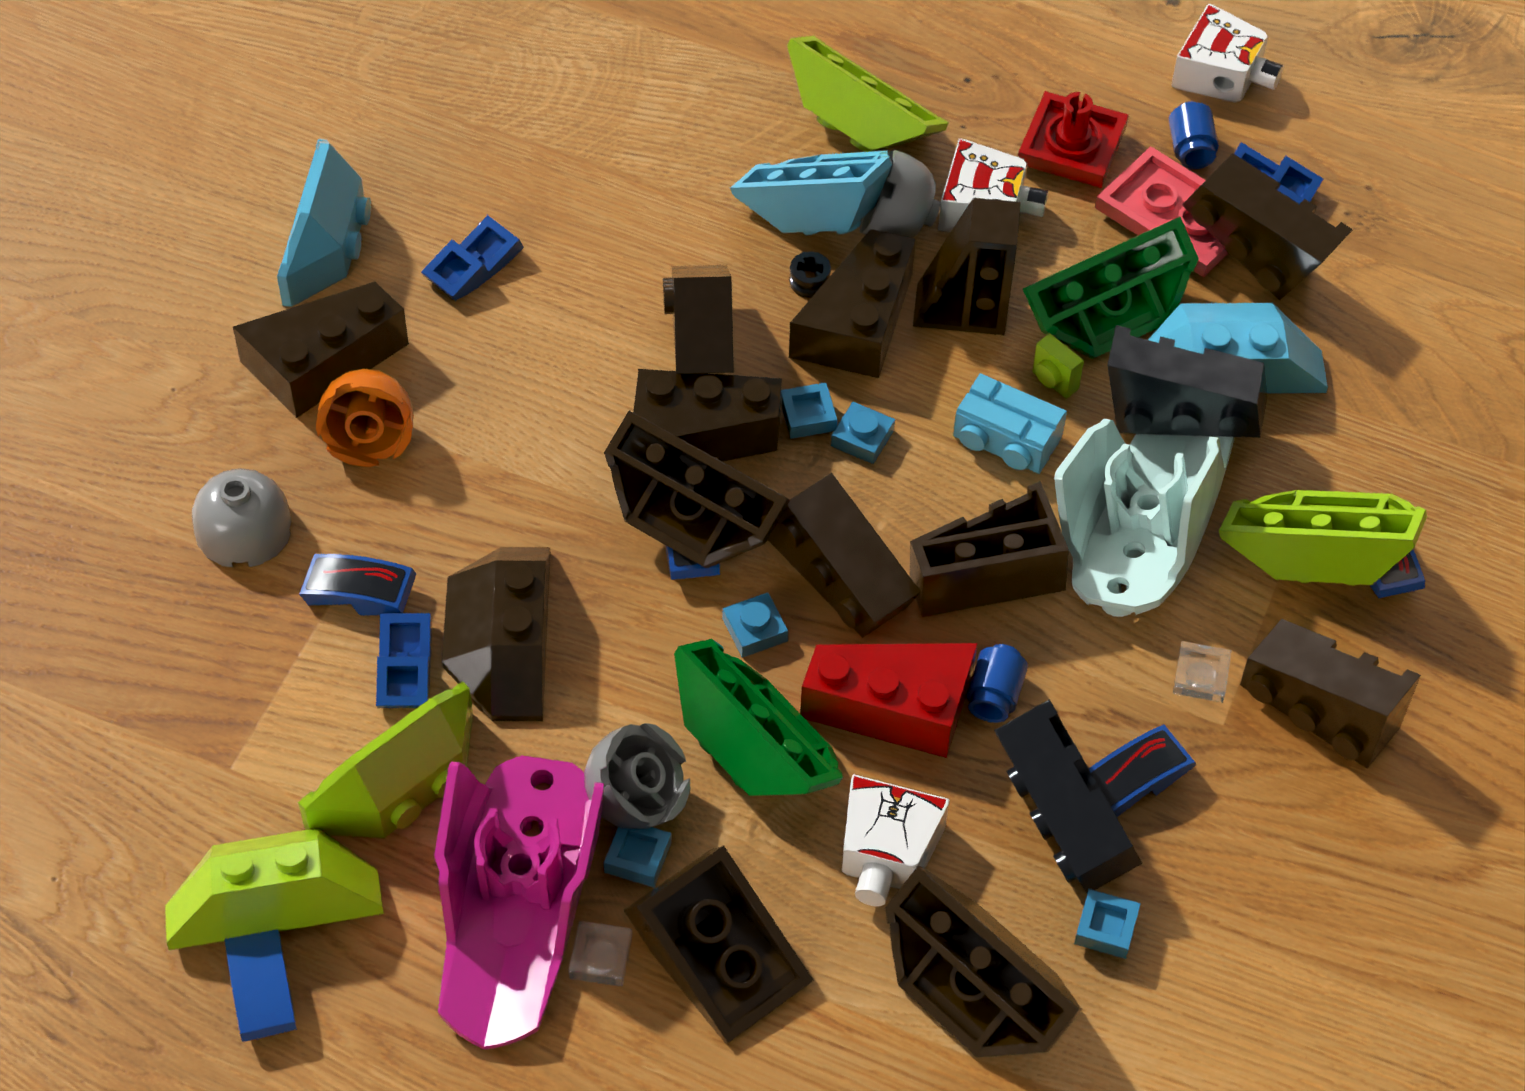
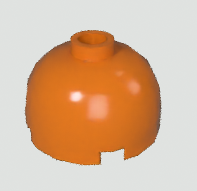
(365, 418)

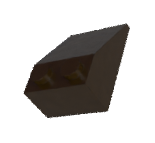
(719, 943)

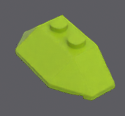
(856, 100)
(1324, 534)
(396, 772)
(271, 886)

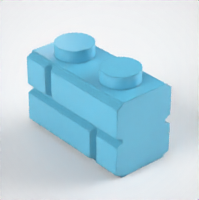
(1009, 424)

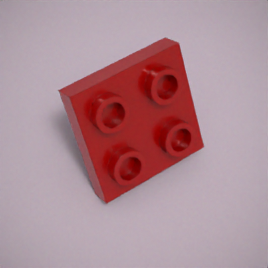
(1073, 138)

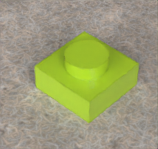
(1057, 366)

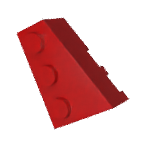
(890, 691)

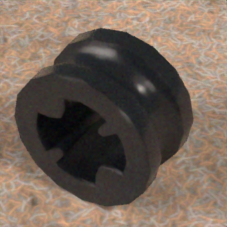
(804, 263)

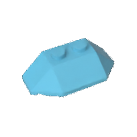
(815, 191)
(324, 227)
(1251, 332)

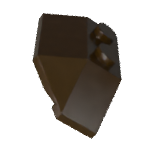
(688, 495)
(500, 631)
(974, 972)

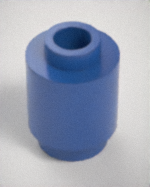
(1193, 135)
(996, 683)

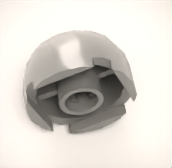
(905, 199)
(241, 518)
(639, 776)

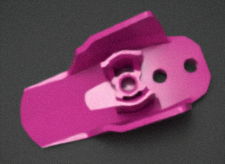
(508, 893)

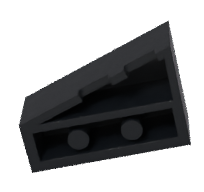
(1184, 391)
(1066, 799)

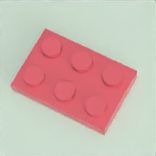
(1152, 195)

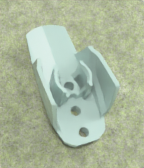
(1136, 512)

